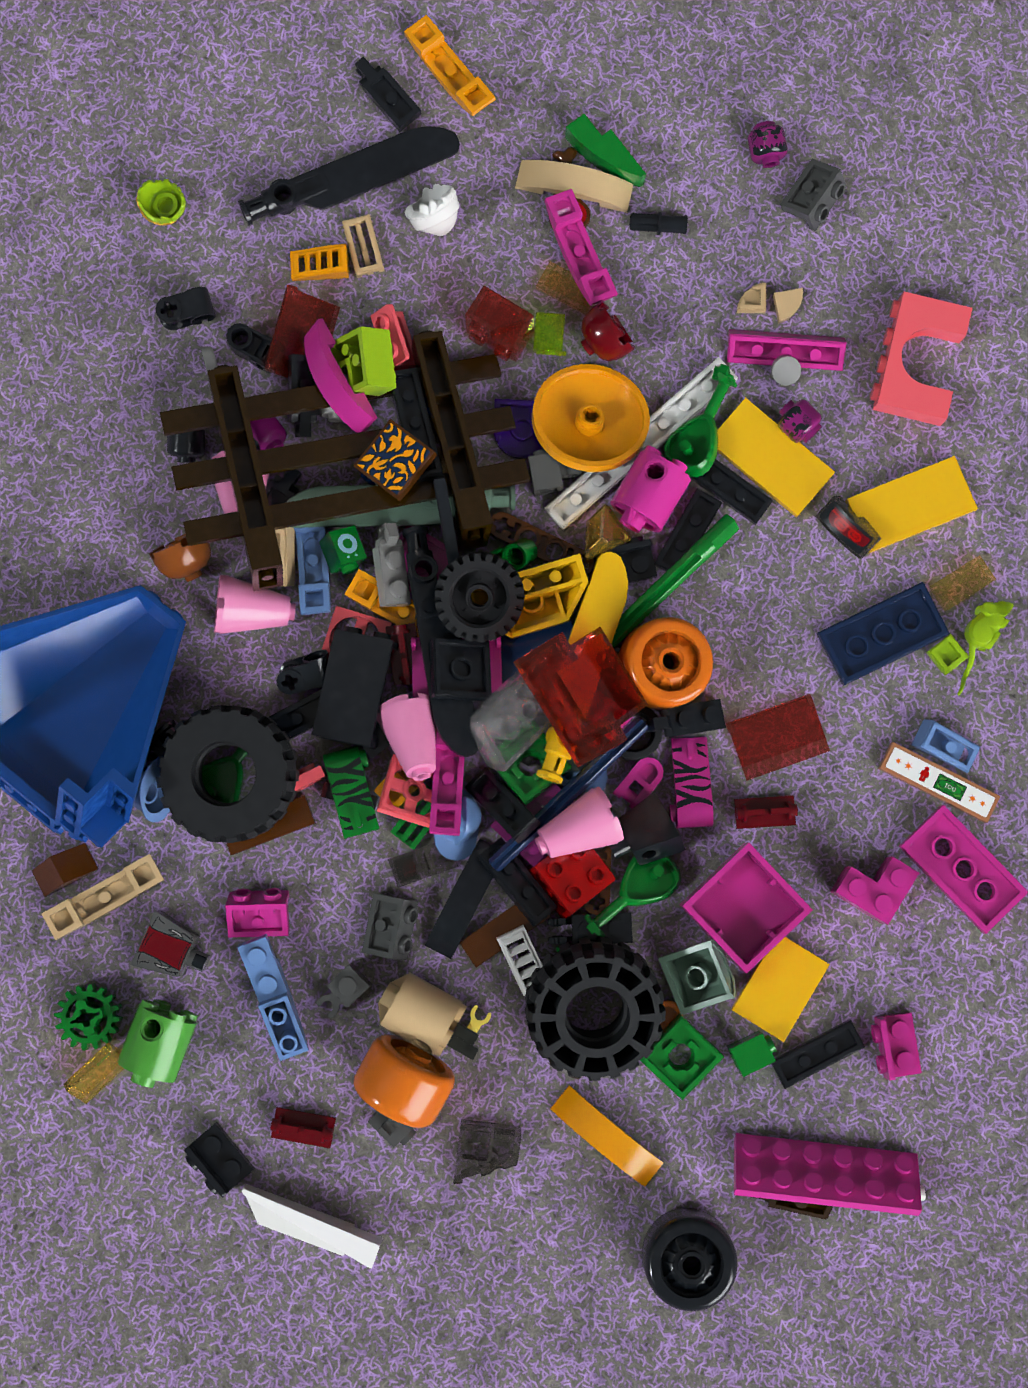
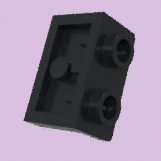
(637, 559)
(218, 1160)

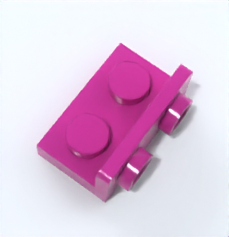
(257, 913)
(896, 1045)

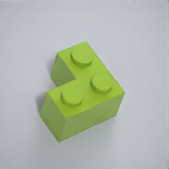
(367, 360)

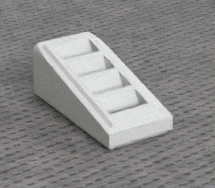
(510, 937)

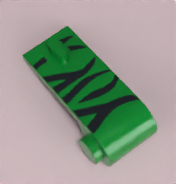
(351, 791)

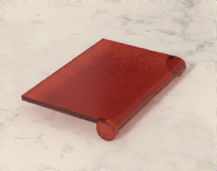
(295, 319)
(778, 737)

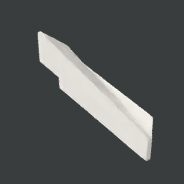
(312, 1226)

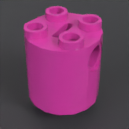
(650, 491)

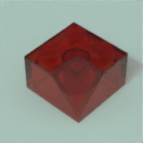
(499, 324)

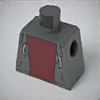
(169, 947)

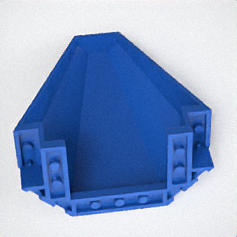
(84, 708)

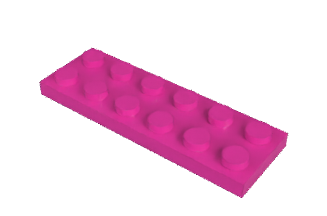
(827, 1174)

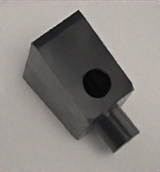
(648, 832)

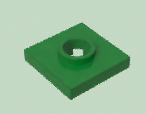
(529, 787)
(683, 1077)

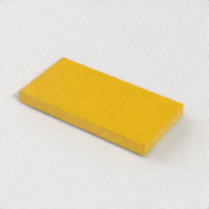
(771, 458)
(915, 502)

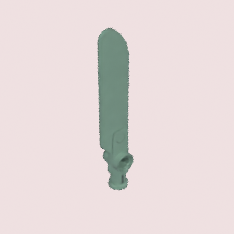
(409, 515)

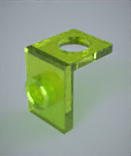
(549, 334)

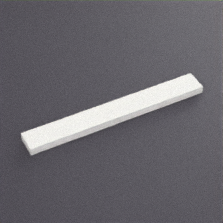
(663, 422)

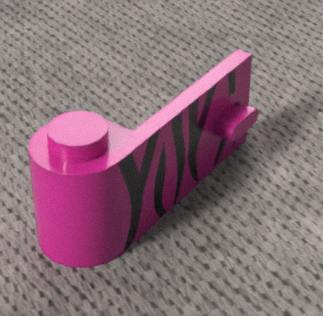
(692, 783)

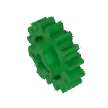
(90, 1027)

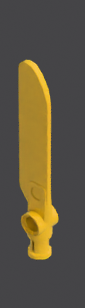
(599, 608)

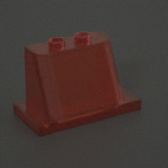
(582, 692)

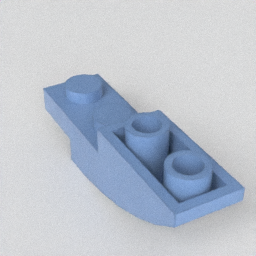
(273, 997)

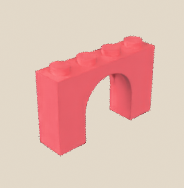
(897, 390)

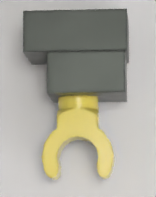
(465, 1037)

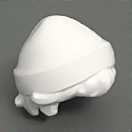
(435, 210)

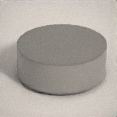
(209, 358)
(786, 370)

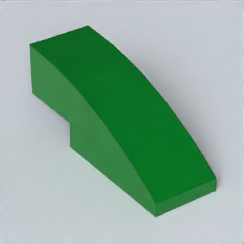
(604, 151)

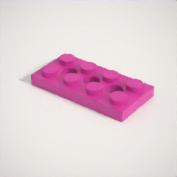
(984, 868)

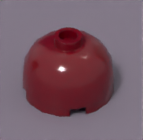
(605, 334)

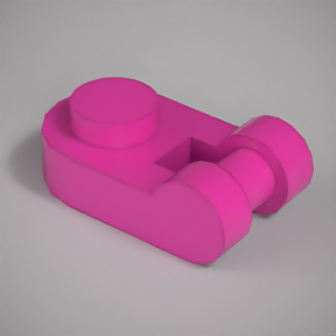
(647, 774)

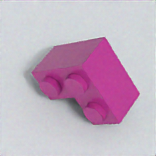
(876, 896)

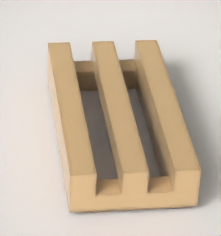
(369, 269)

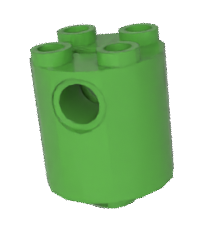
(157, 1042)

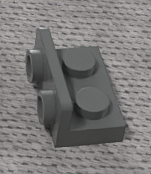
(815, 193)
(390, 927)

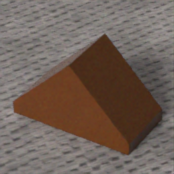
(64, 869)

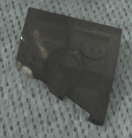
(497, 1148)

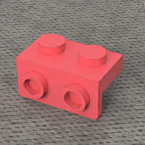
(400, 336)

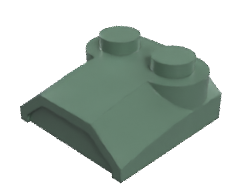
(698, 976)

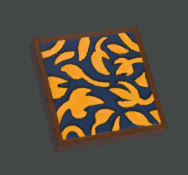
(395, 460)

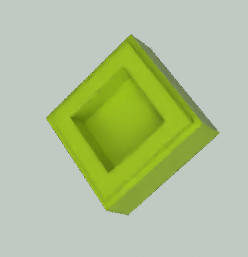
(947, 654)

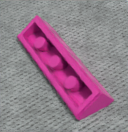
(765, 347)

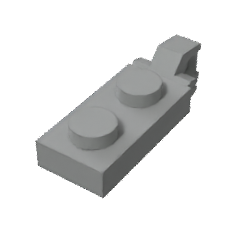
(390, 568)

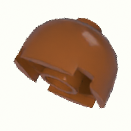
(181, 560)

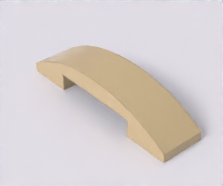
(585, 182)
(103, 897)

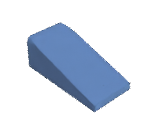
(945, 745)

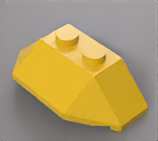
(549, 593)

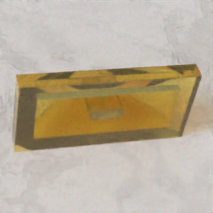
(603, 532)

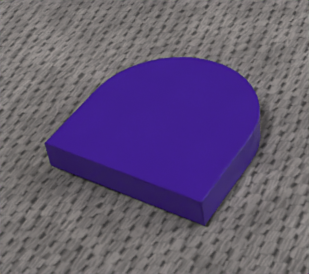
(522, 440)

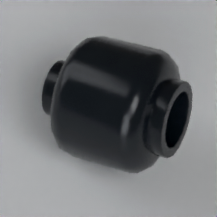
(186, 446)

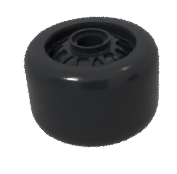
(686, 1234)

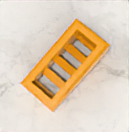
(330, 251)

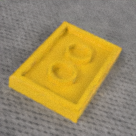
(780, 988)

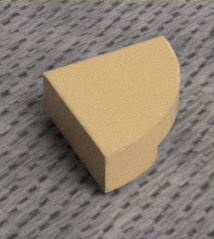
(753, 300)
(787, 303)

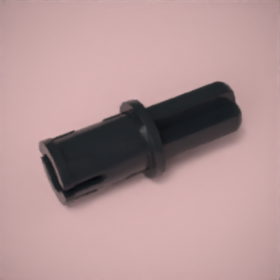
(658, 223)

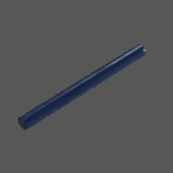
(570, 793)

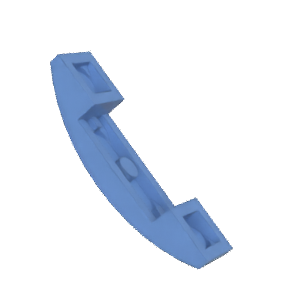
(313, 572)

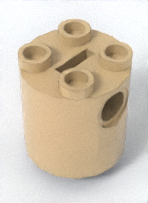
(420, 1013)

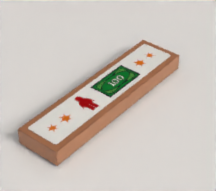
(939, 782)

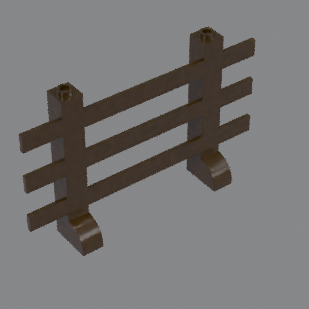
(246, 465)

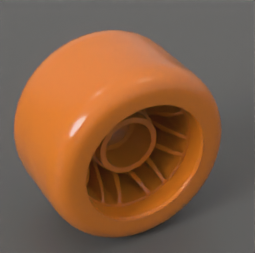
(691, 655)
(403, 1081)

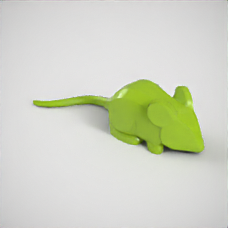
(984, 630)

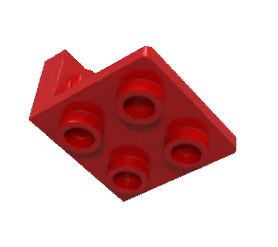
(572, 879)

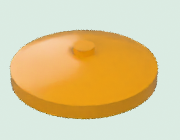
(590, 418)

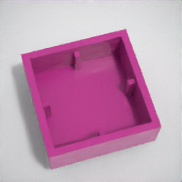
(746, 907)

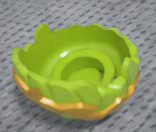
(161, 202)

